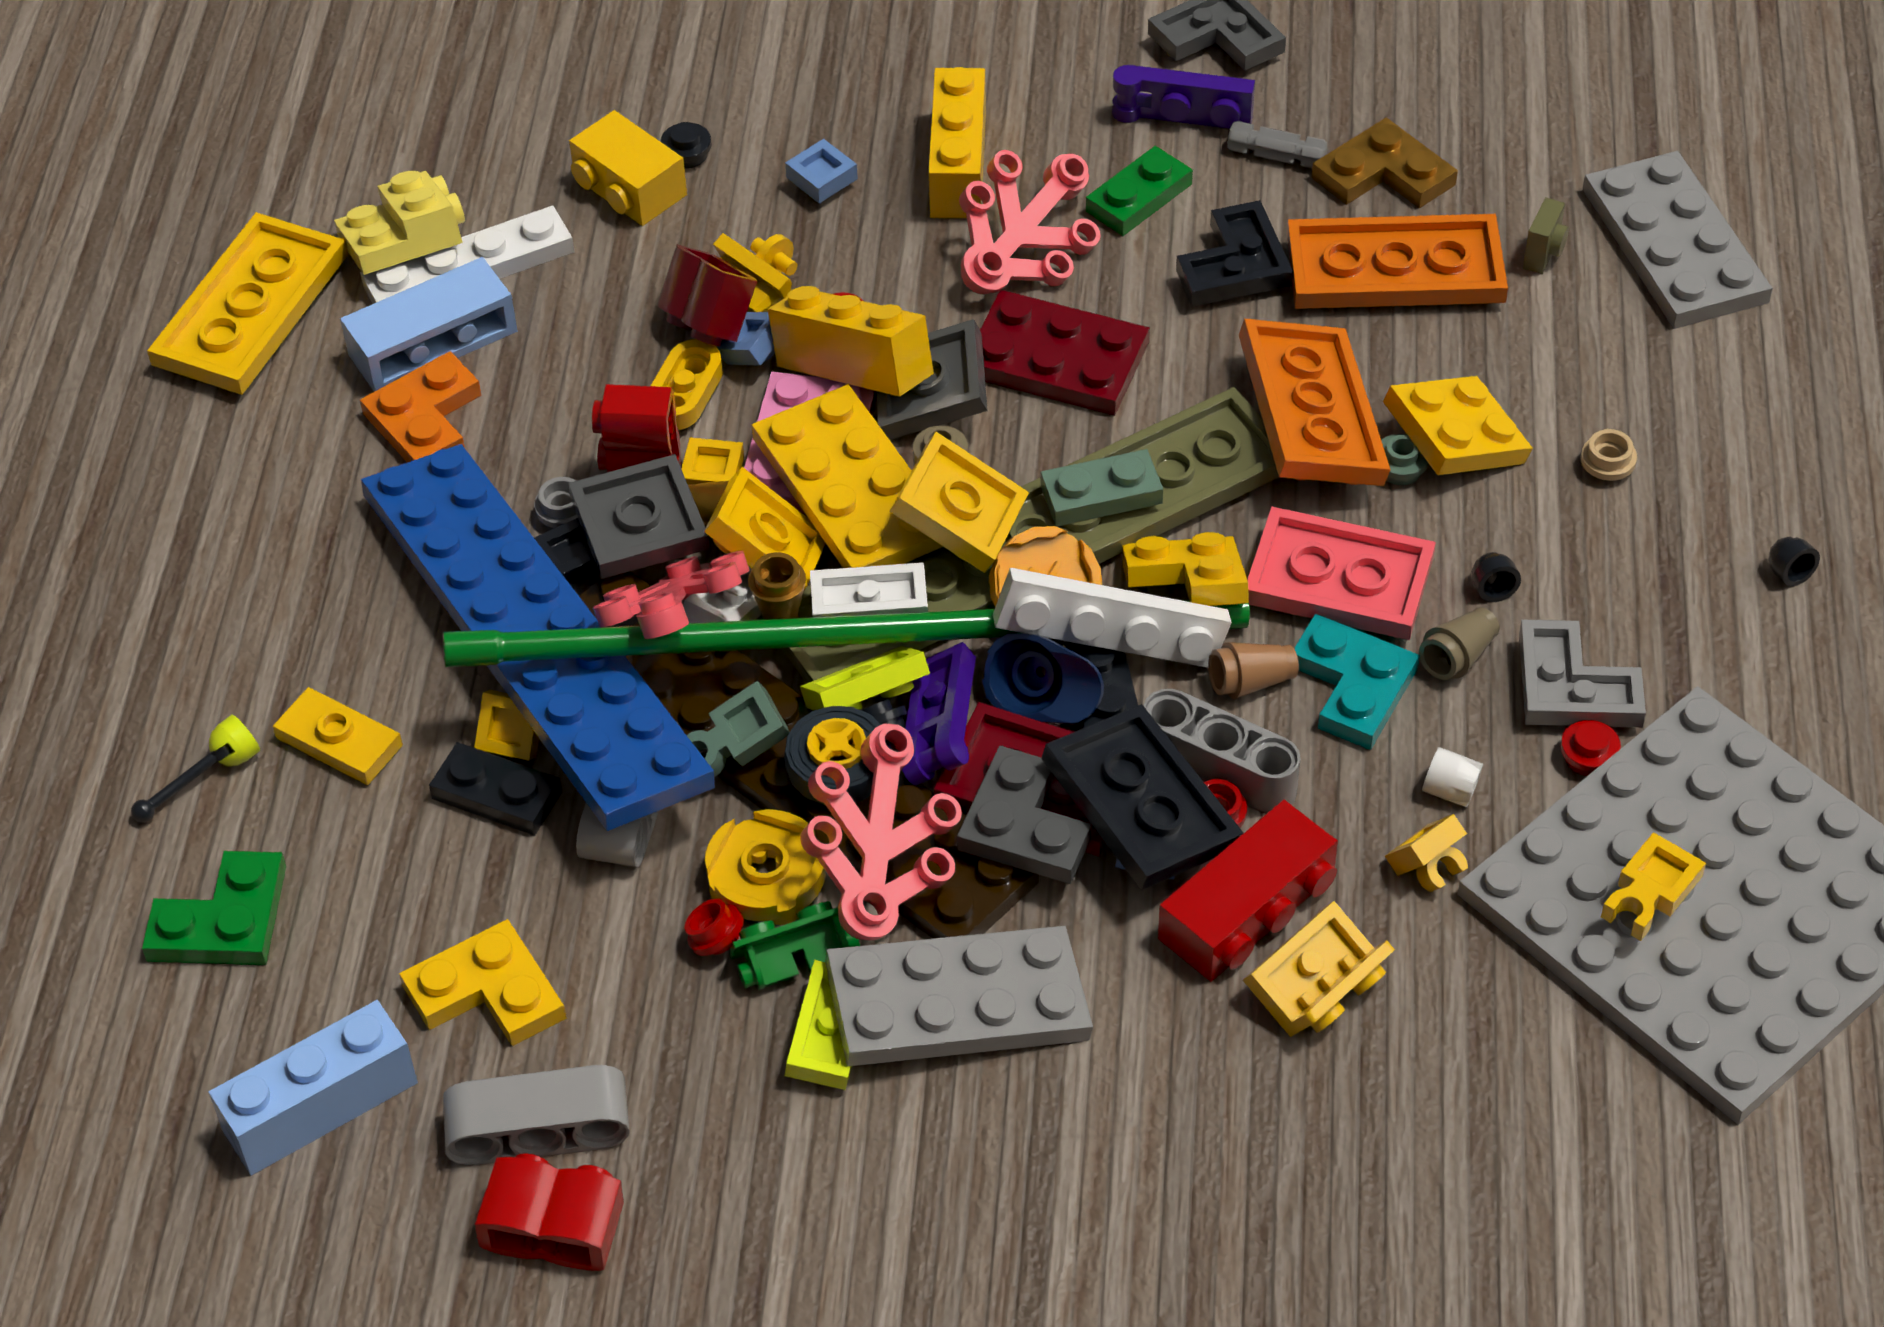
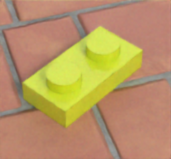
(883, 675)
(817, 1045)

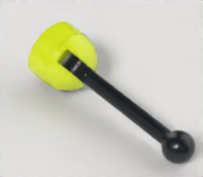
(228, 744)

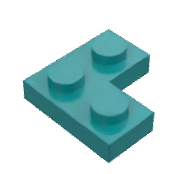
(1366, 673)

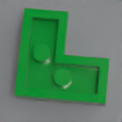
(230, 927)

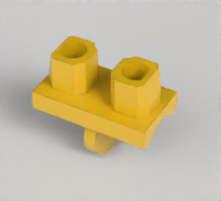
(766, 267)

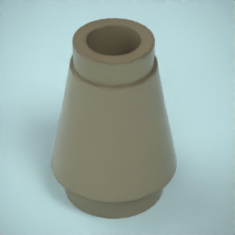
(1456, 645)

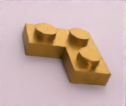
(1386, 156)

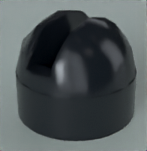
(1793, 560)
(1495, 577)

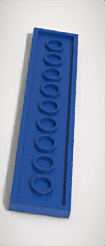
(495, 576)

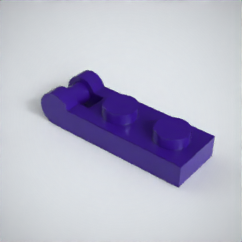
(1181, 97)
(940, 714)

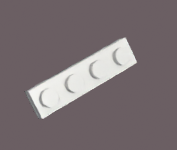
(505, 247)
(1110, 617)

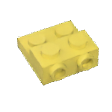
(411, 222)

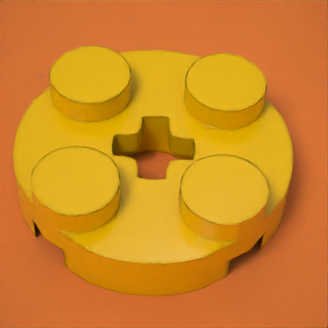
(756, 894)

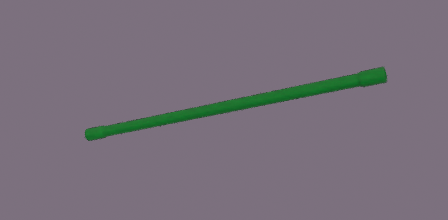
(494, 647)

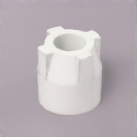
(1452, 777)

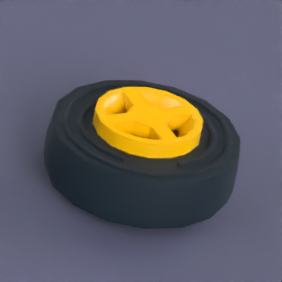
(830, 736)

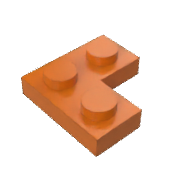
(414, 407)

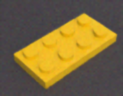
(248, 303)
(843, 478)

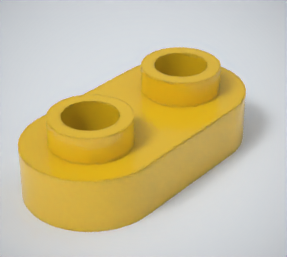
(690, 389)

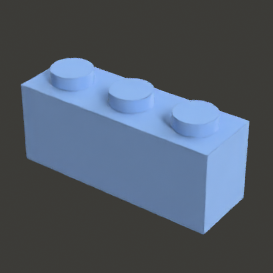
(425, 321)
(313, 1087)

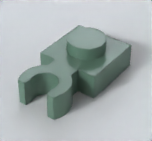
(742, 728)

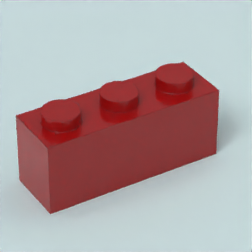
(1248, 891)

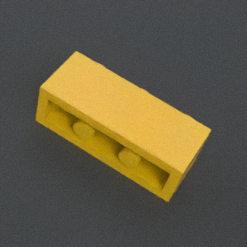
(956, 138)
(851, 340)

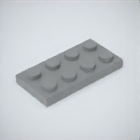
(1676, 239)
(957, 995)

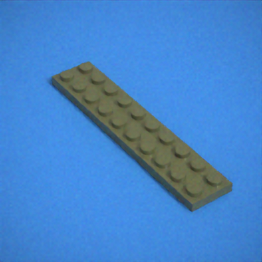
(1201, 461)

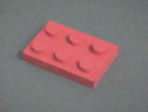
(1340, 572)

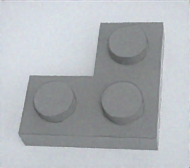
(1565, 691)

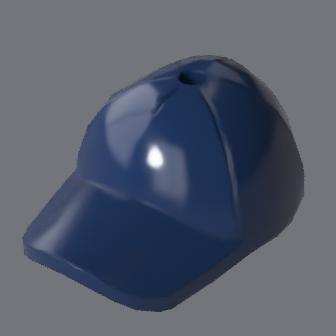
(1015, 680)

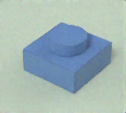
(821, 170)
(753, 344)

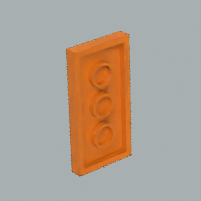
(1396, 261)
(1313, 403)

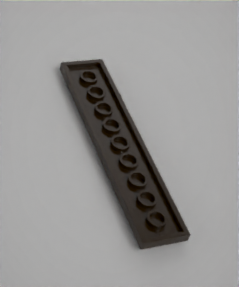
(702, 681)

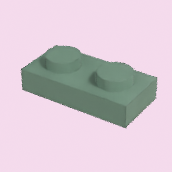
(1101, 487)

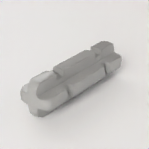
(1275, 144)

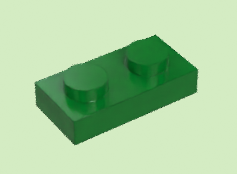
(1139, 190)

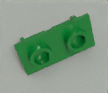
(770, 948)

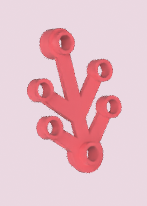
(1021, 228)
(662, 603)
(875, 836)

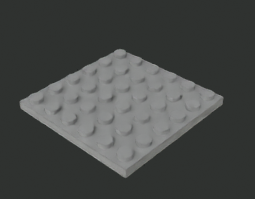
(1763, 950)

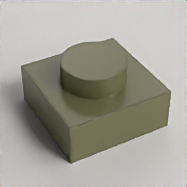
(1545, 236)

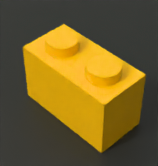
(628, 168)

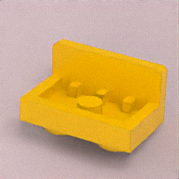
(1316, 970)

